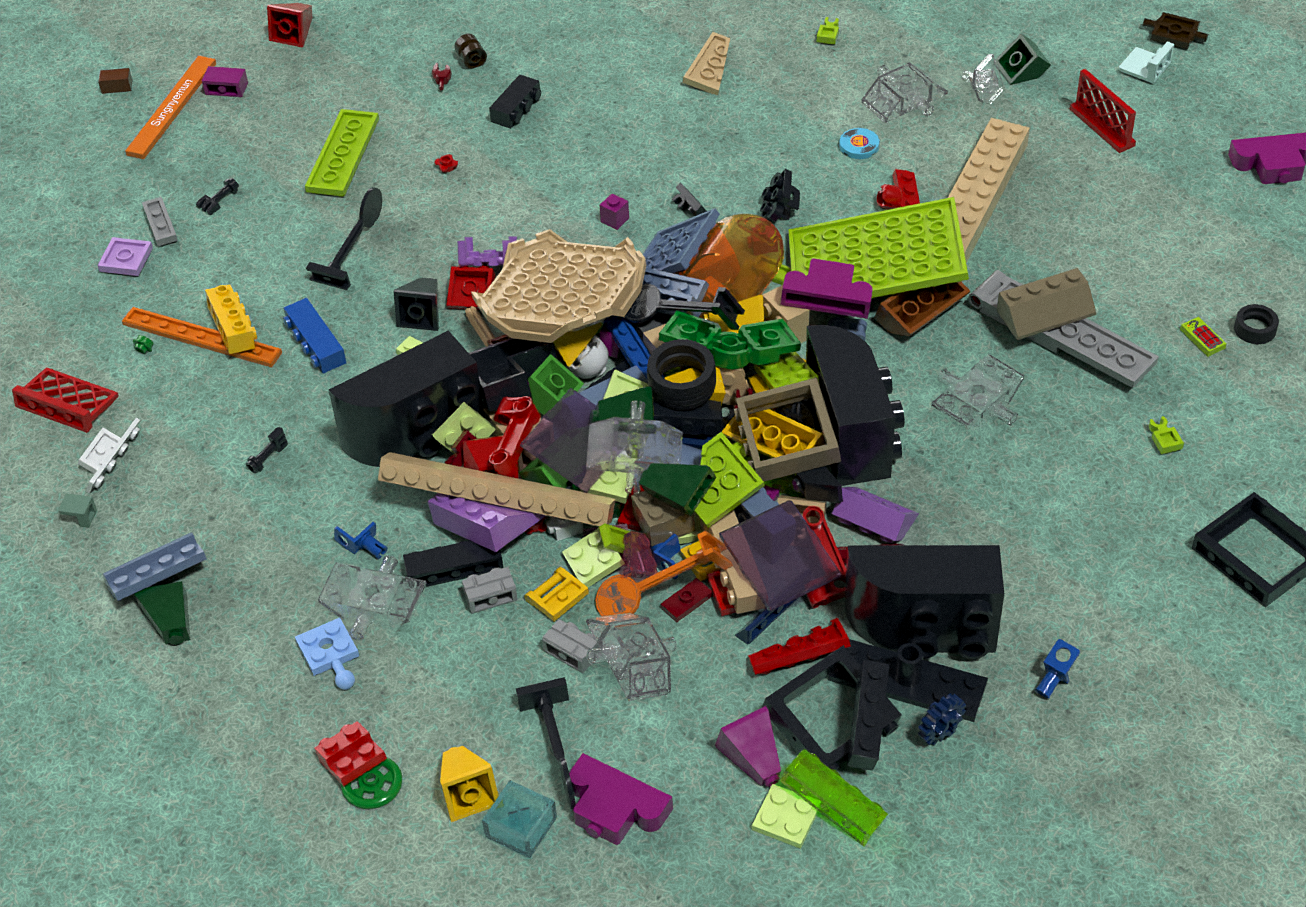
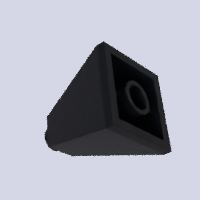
(417, 305)

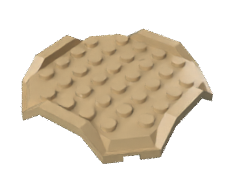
(561, 286)

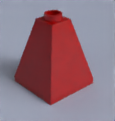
(289, 23)

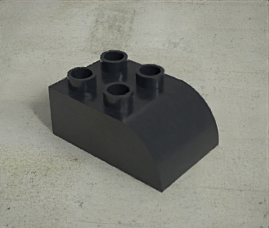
(405, 401)
(856, 404)
(926, 597)

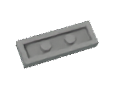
(159, 221)

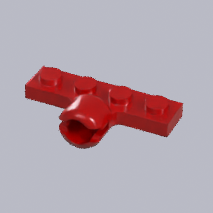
(901, 194)

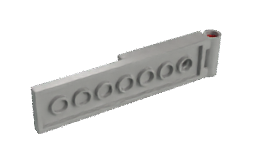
(1081, 338)

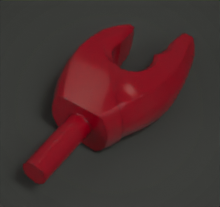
(441, 76)

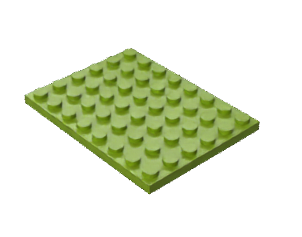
(890, 247)

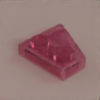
(639, 556)

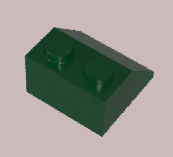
(1022, 61)

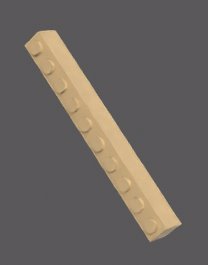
(496, 489)

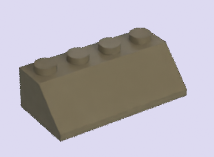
(1046, 303)

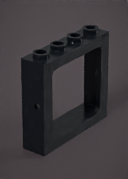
(1256, 508)
(795, 731)

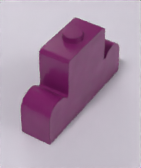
(1274, 157)
(827, 289)
(614, 801)

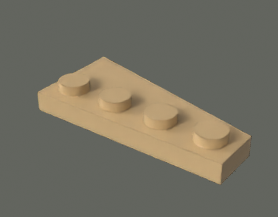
(709, 64)

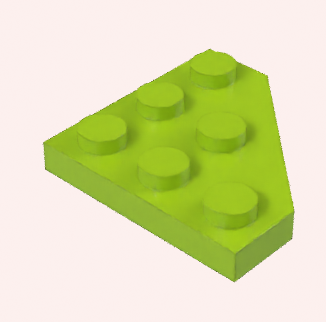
(734, 480)

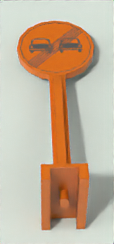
(623, 594)

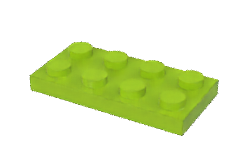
(787, 371)

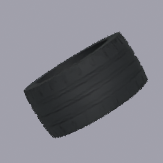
(676, 354)

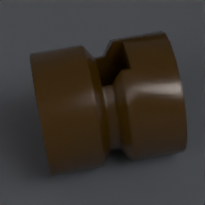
(470, 51)

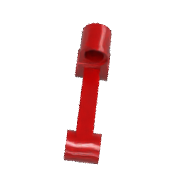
(519, 416)
(827, 592)

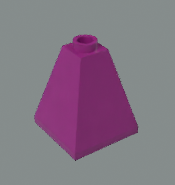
(752, 746)

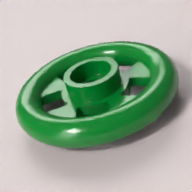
(381, 797)

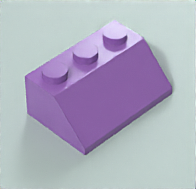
(874, 514)

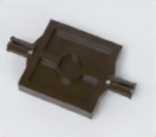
(1175, 29)

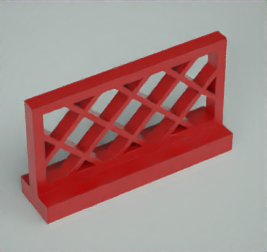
(1098, 118)
(59, 408)

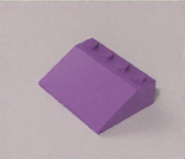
(480, 521)

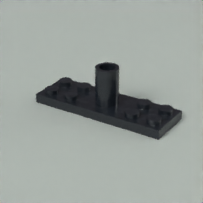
(916, 679)

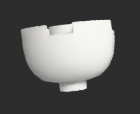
(591, 360)

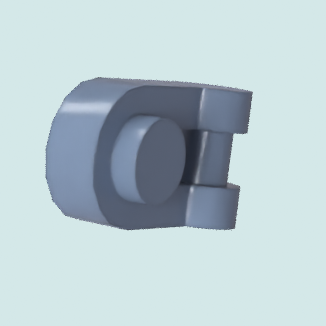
(856, 326)

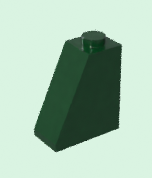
(620, 405)
(678, 484)
(167, 611)

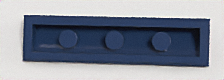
(760, 623)

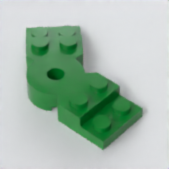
(754, 342)

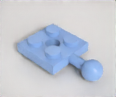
(333, 657)

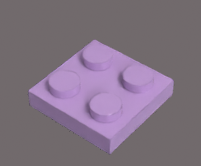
(125, 256)

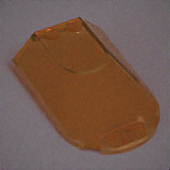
(738, 254)

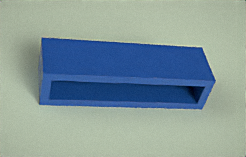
(314, 335)

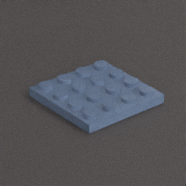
(677, 244)

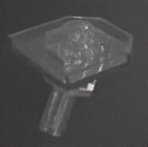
(985, 80)

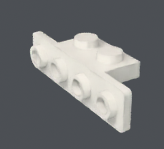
(103, 450)

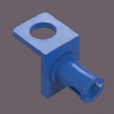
(363, 540)
(665, 551)
(1056, 669)

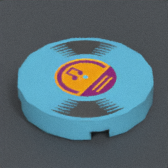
(859, 143)

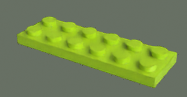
(342, 152)

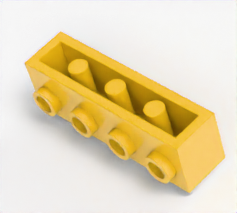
(231, 319)

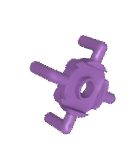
(489, 257)

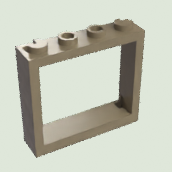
(796, 461)

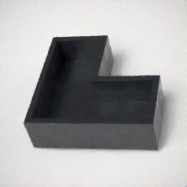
(507, 367)

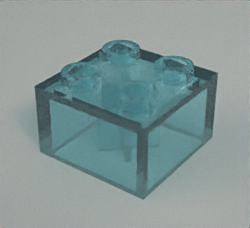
(519, 819)

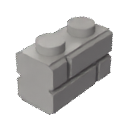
(489, 589)
(569, 644)

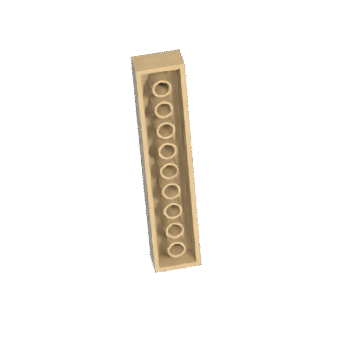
(987, 177)

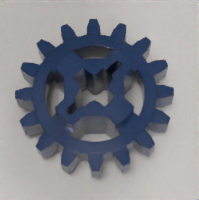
(942, 719)

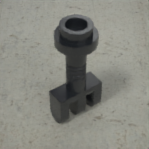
(211, 204)
(277, 443)

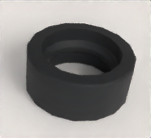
(1252, 335)

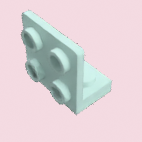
(1146, 64)

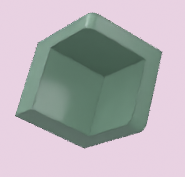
(79, 506)

